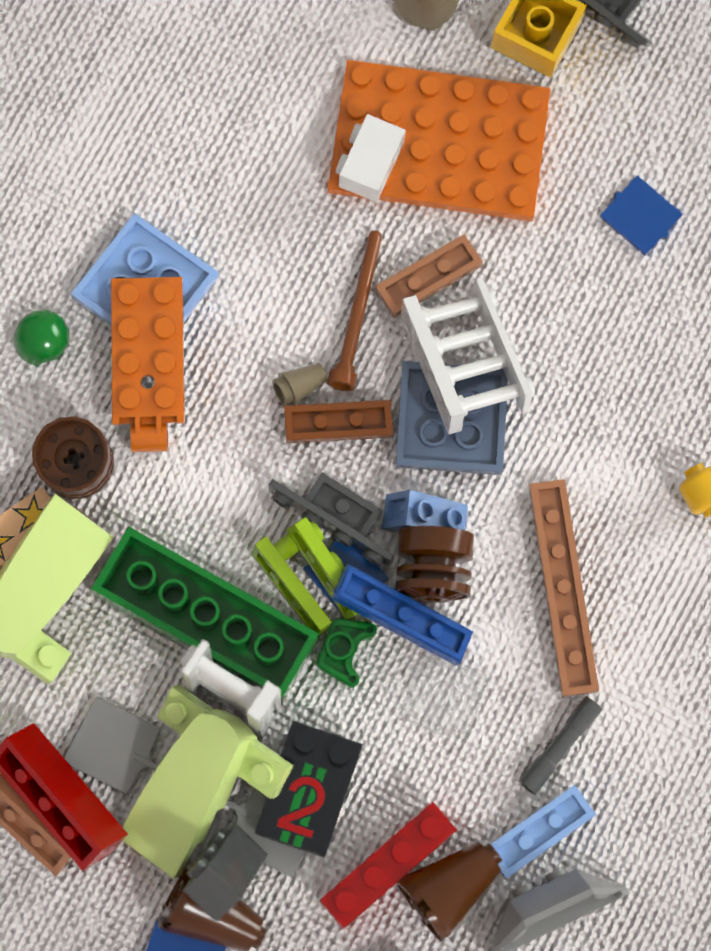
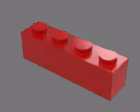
(59, 797)
(387, 865)

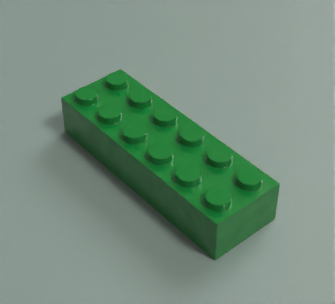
(197, 606)

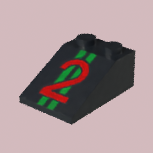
(313, 791)

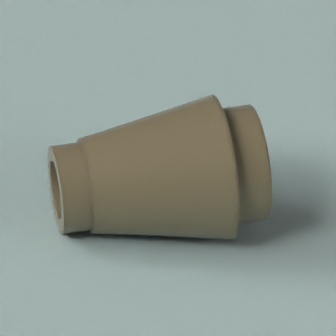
(298, 383)

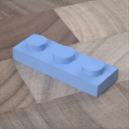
(542, 830)

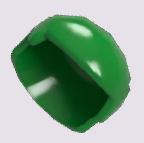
(41, 337)

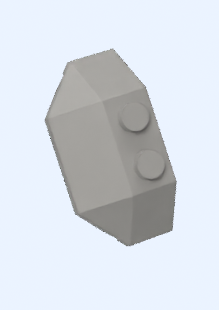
(552, 906)

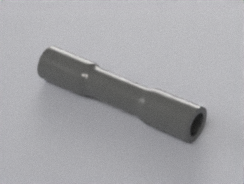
(546, 763)

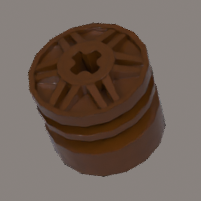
(55, 448)
(434, 557)

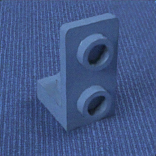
(420, 509)

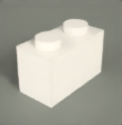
(370, 158)

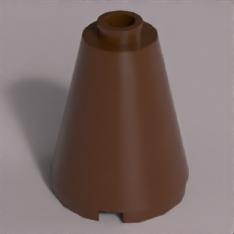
(450, 887)
(237, 929)

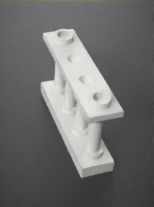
(442, 378)
(257, 703)

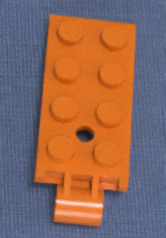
(147, 342)

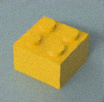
(538, 32)

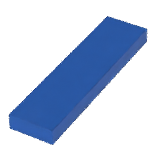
(402, 615)

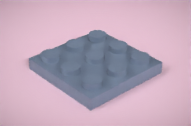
(423, 436)

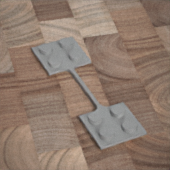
(118, 746)

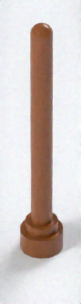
(343, 374)

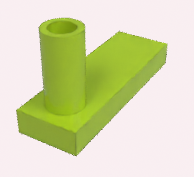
(273, 562)

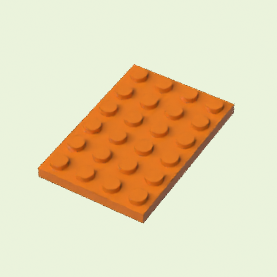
(465, 142)

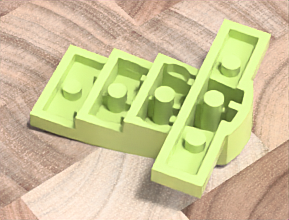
(40, 579)
(197, 780)

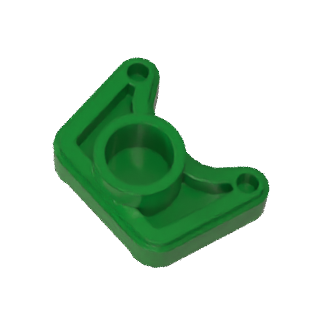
(340, 647)

